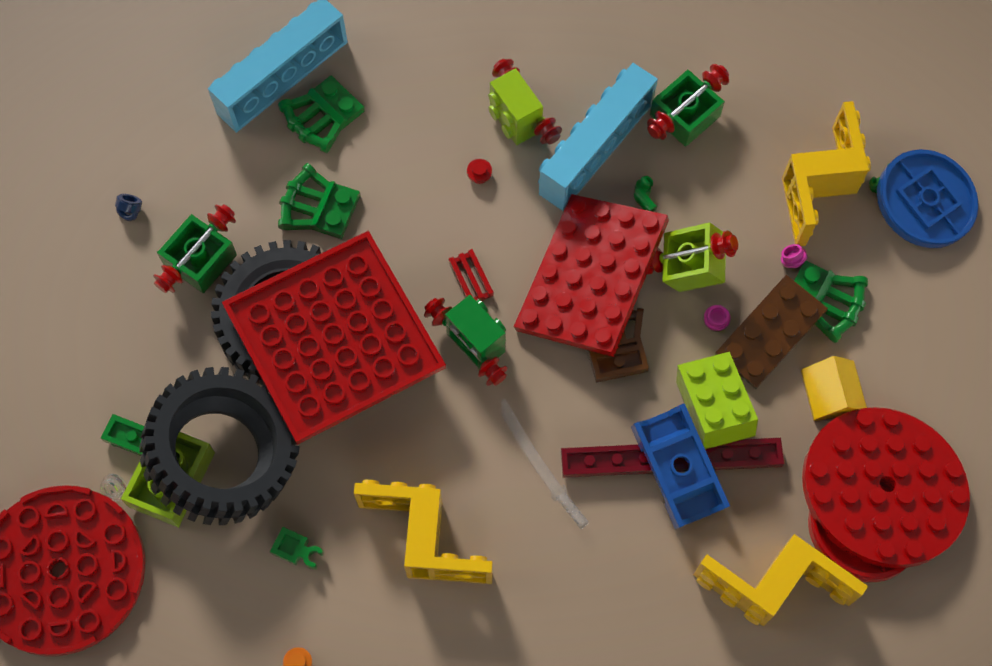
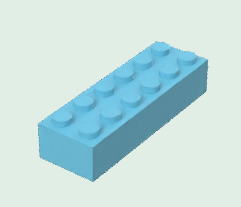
(278, 64)
(596, 135)

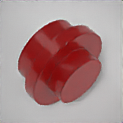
(479, 171)

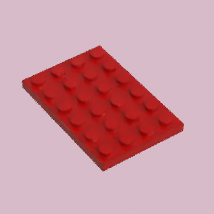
(592, 274)

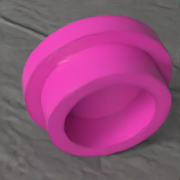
(793, 256)
(717, 318)

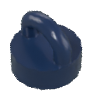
(129, 204)

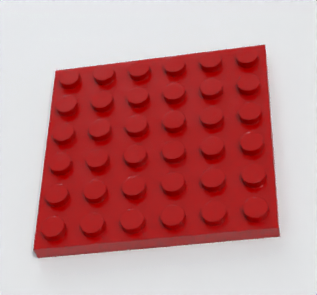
(333, 336)

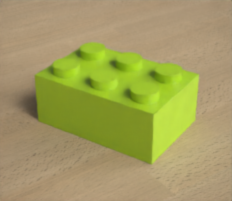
(716, 400)
(194, 459)

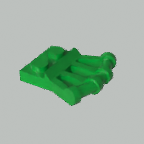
(333, 102)
(334, 205)
(818, 283)

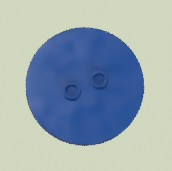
(927, 198)

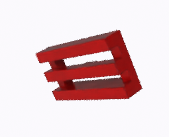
(462, 258)

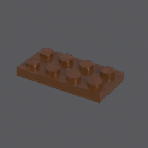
(772, 330)

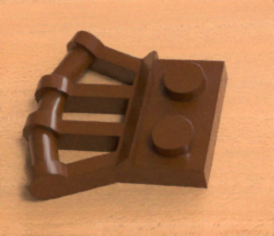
(628, 358)

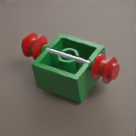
(688, 105)
(197, 252)
(473, 333)

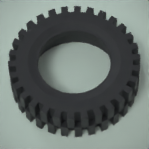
(250, 273)
(226, 396)

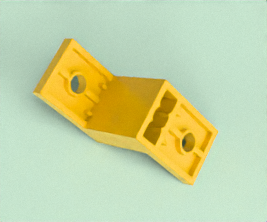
(825, 173)
(423, 533)
(776, 584)

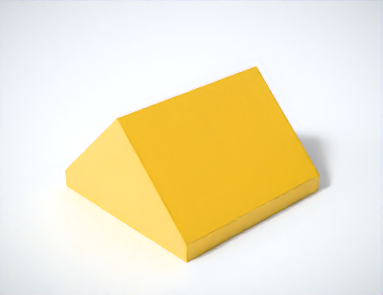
(832, 388)

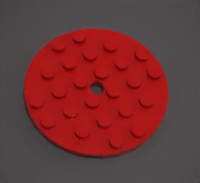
(884, 527)
(101, 578)

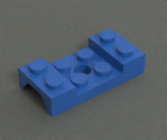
(687, 494)

